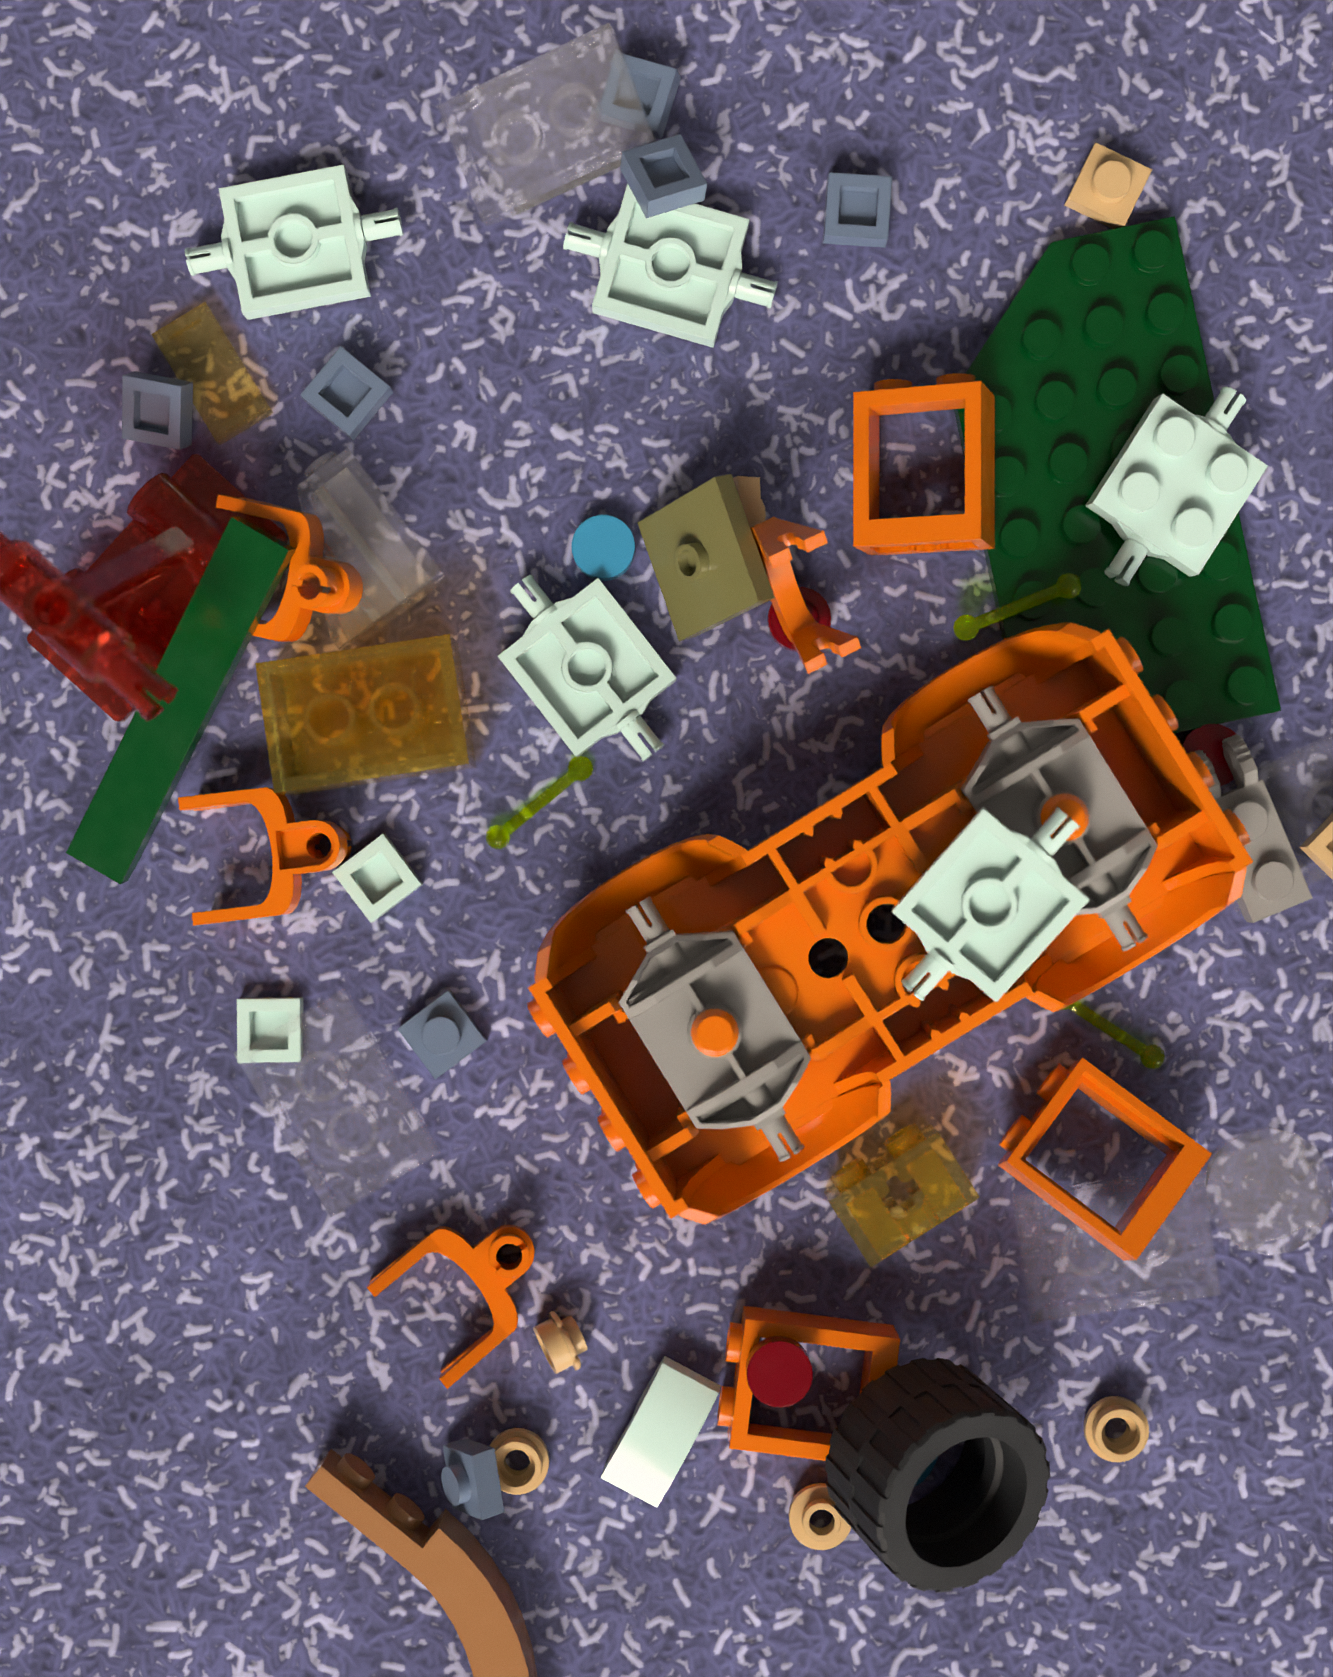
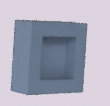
(656, 88)
(663, 176)
(857, 209)
(347, 393)
(157, 410)
(442, 1034)
(472, 1479)

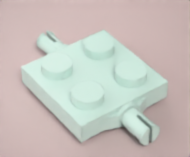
(294, 242)
(671, 269)
(1176, 486)
(587, 667)
(990, 904)

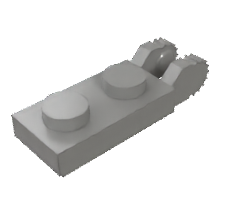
(1274, 877)

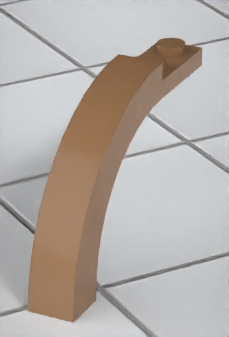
(441, 1558)

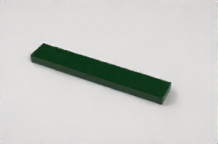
(199, 665)

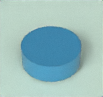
(603, 547)

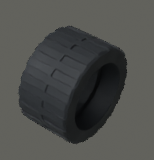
(980, 1508)

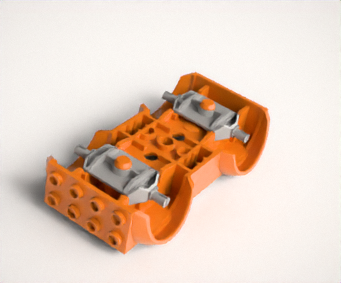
(692, 967)

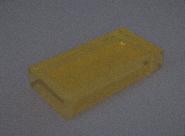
(221, 383)

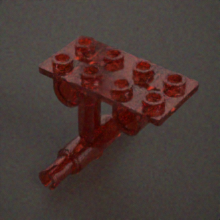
(119, 615)

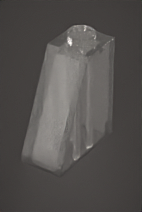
(374, 539)

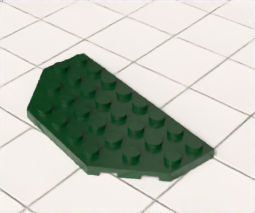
(1071, 375)

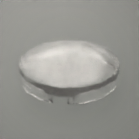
(1268, 1190)

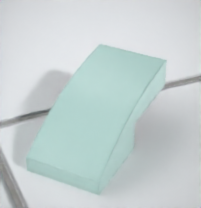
(661, 1431)

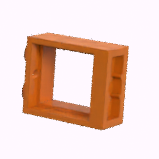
(925, 533)
(1157, 1197)
(876, 1339)

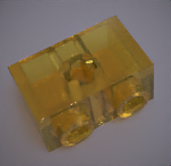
(934, 1193)

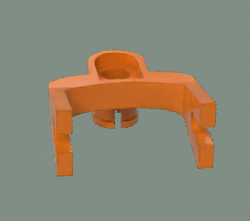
(306, 571)
(796, 621)
(291, 850)
(487, 1273)

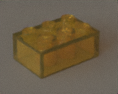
(365, 715)

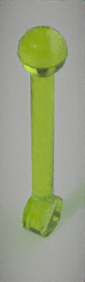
(967, 626)
(578, 770)
(1151, 1055)

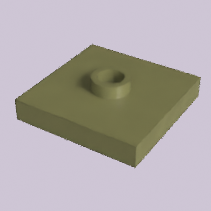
(705, 558)

